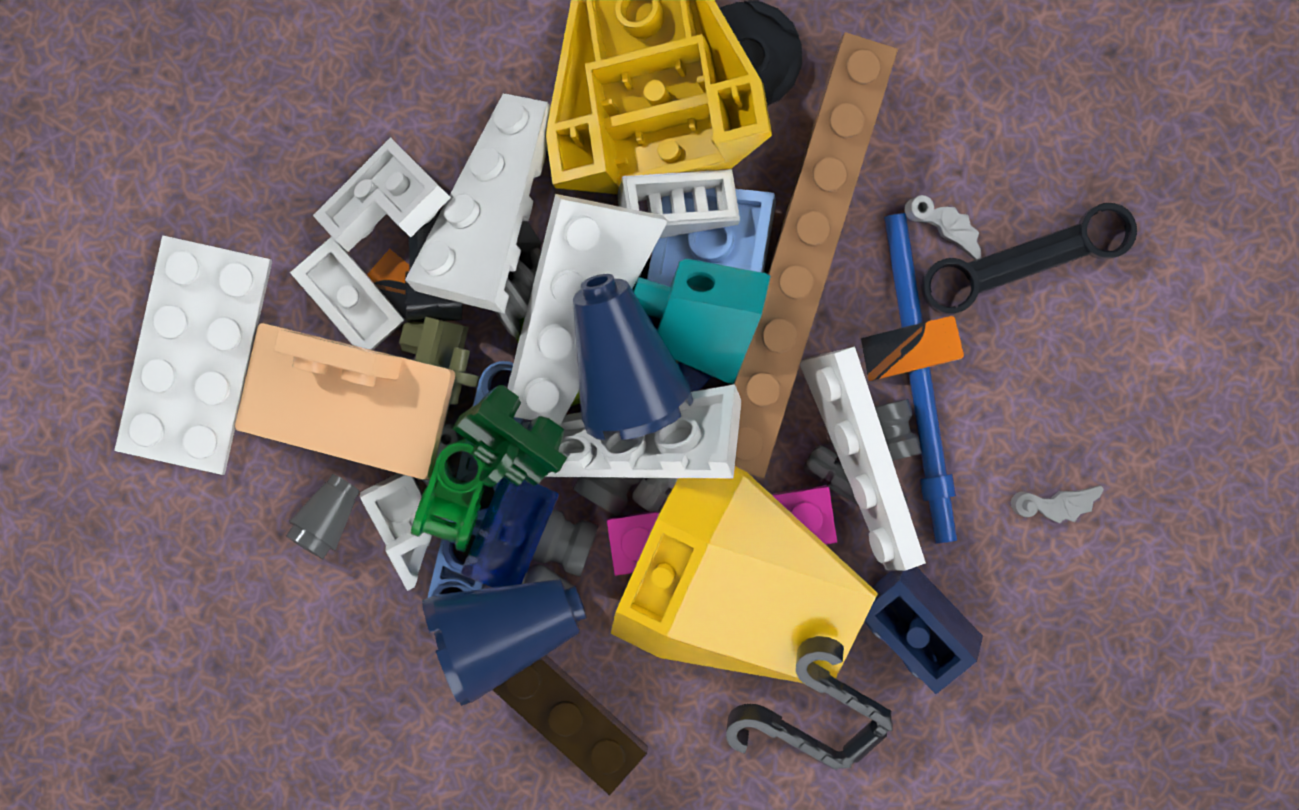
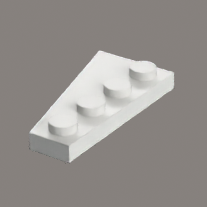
(480, 223)
(860, 444)
(692, 447)

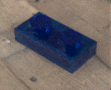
(509, 533)

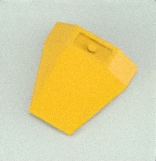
(738, 583)

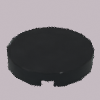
(776, 34)

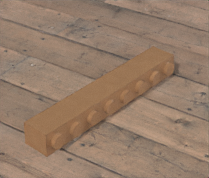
(809, 241)

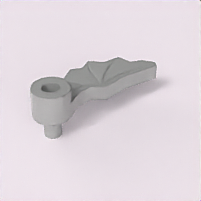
(949, 222)
(1060, 506)

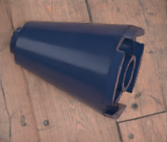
(623, 363)
(499, 631)

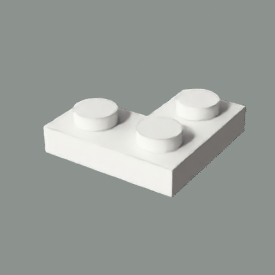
(382, 186)

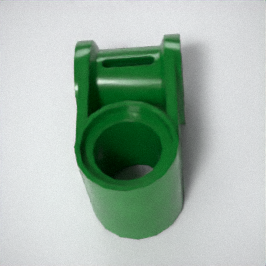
(450, 500)

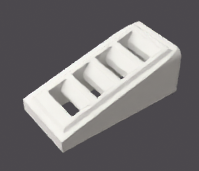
(674, 185)

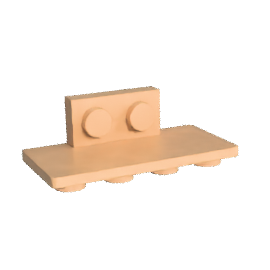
(345, 401)

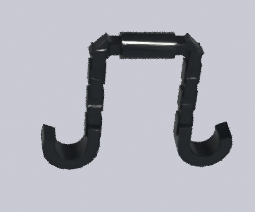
(820, 680)

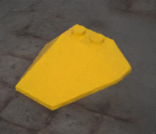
(650, 94)

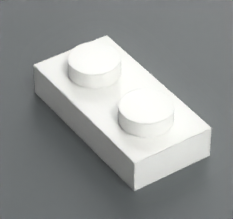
(348, 295)

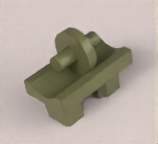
(440, 345)

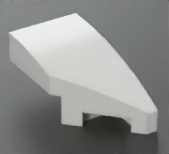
(393, 510)

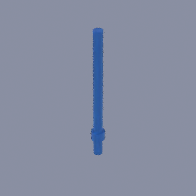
(936, 485)

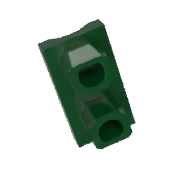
(507, 445)

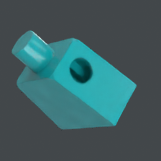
(707, 314)

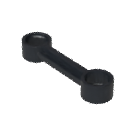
(1030, 258)

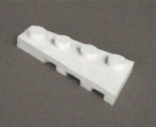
(578, 244)

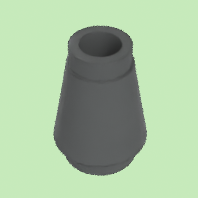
(323, 517)

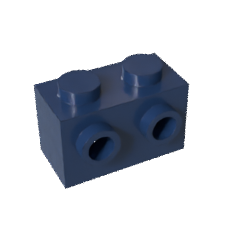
(923, 628)

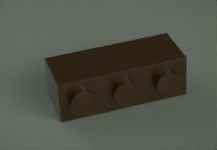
(574, 722)

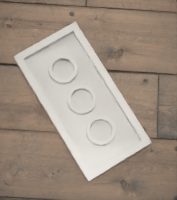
(193, 355)

